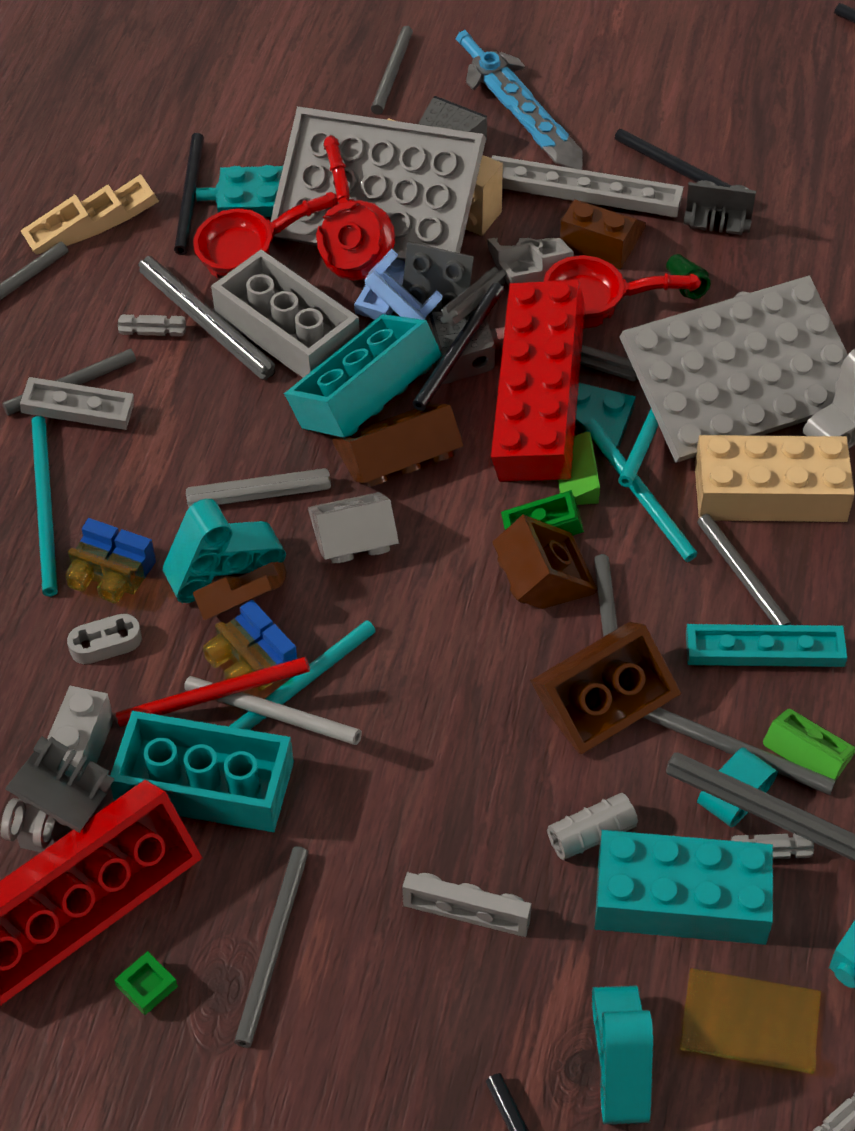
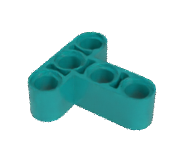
(213, 547)
(624, 1054)

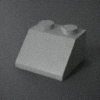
(354, 526)

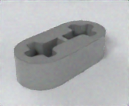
(104, 638)

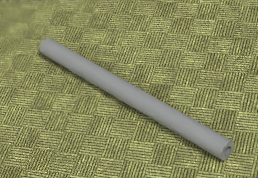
(284, 713)

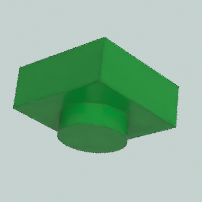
(146, 983)

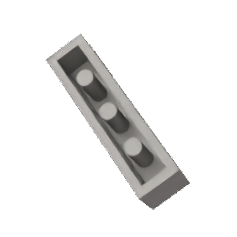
(81, 726)

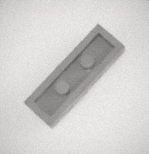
(77, 403)
(467, 903)

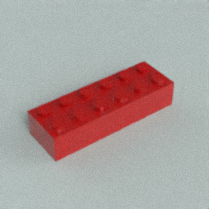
(539, 381)
(89, 883)

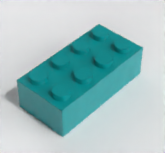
(363, 375)
(207, 768)
(684, 887)

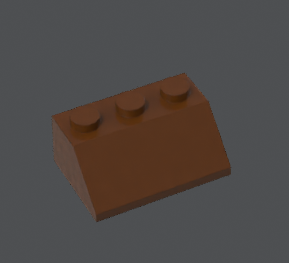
(400, 443)
(606, 686)

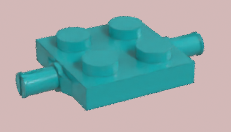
(244, 189)

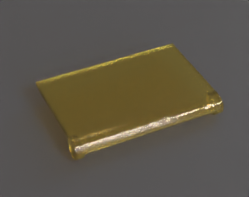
(751, 1021)

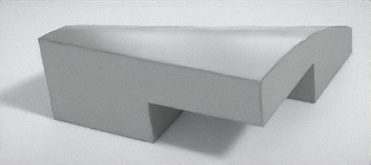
(529, 258)

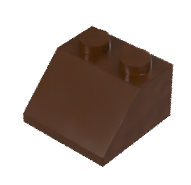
(600, 232)
(542, 564)

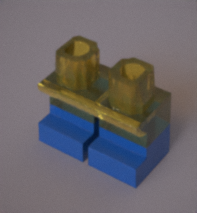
(111, 558)
(250, 643)

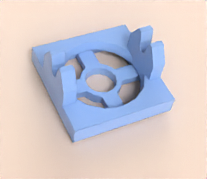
(395, 295)

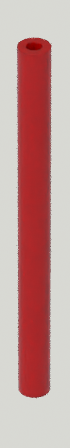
(218, 690)

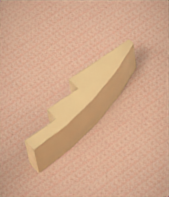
(80, 220)

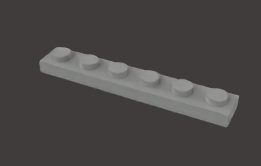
(591, 187)

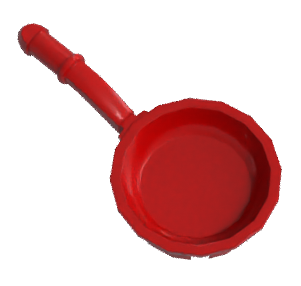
(353, 232)
(237, 233)
(605, 287)

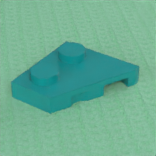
(607, 407)

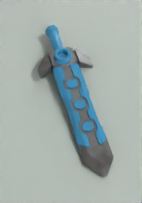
(497, 74)

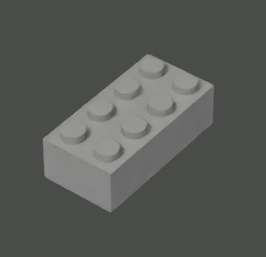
(283, 313)

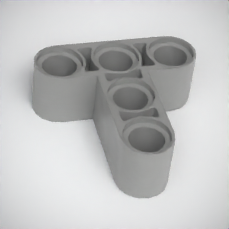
(838, 417)

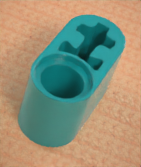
(747, 769)

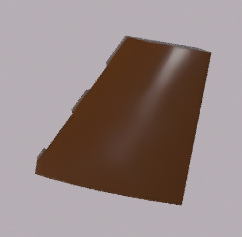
(237, 590)

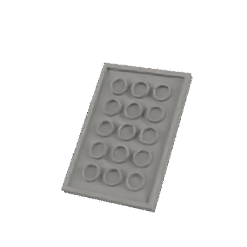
(407, 169)
(738, 365)

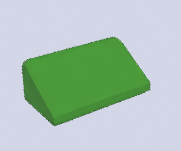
(584, 474)
(808, 744)

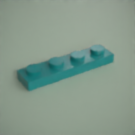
(766, 645)

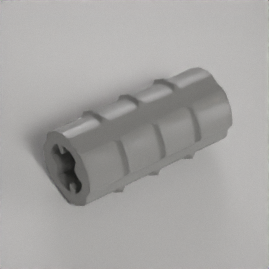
(584, 828)

